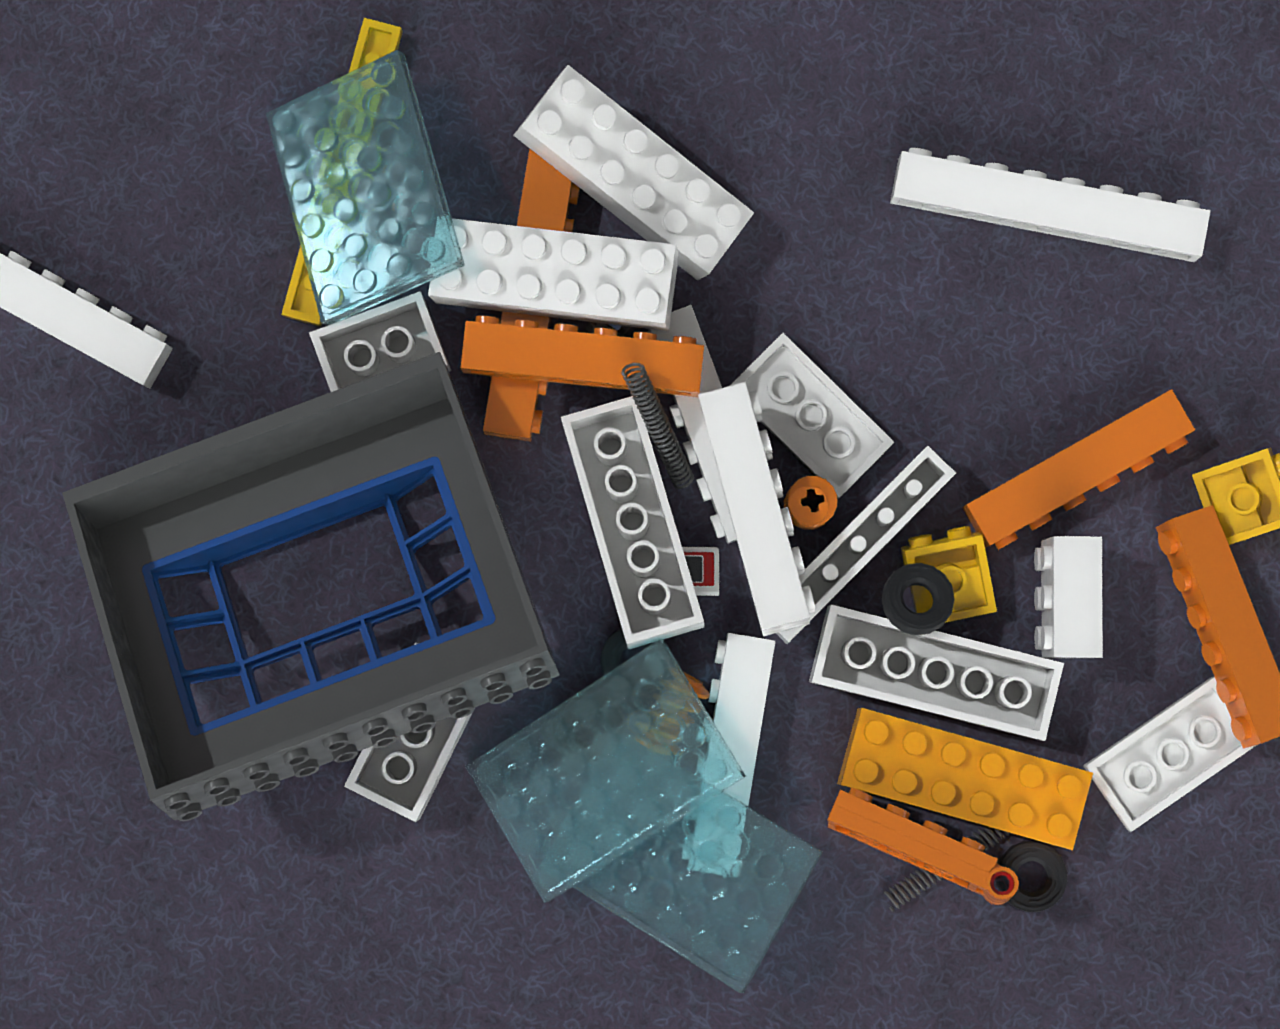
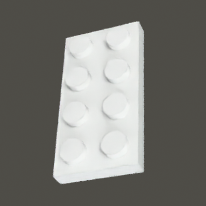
(813, 415)
(1167, 756)

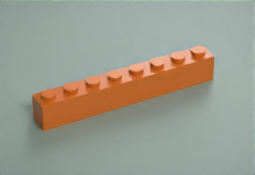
(543, 205)

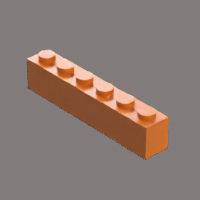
(579, 357)
(1078, 469)
(1225, 623)

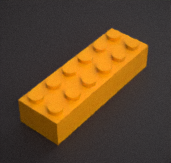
(965, 778)

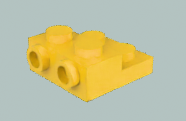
(1243, 494)
(964, 564)

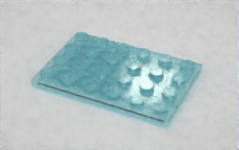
(364, 189)
(605, 771)
(710, 886)

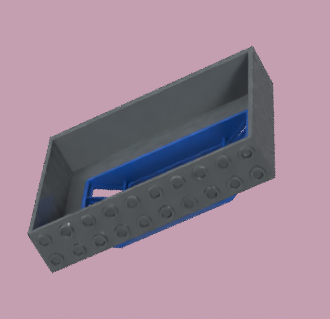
(270, 487)

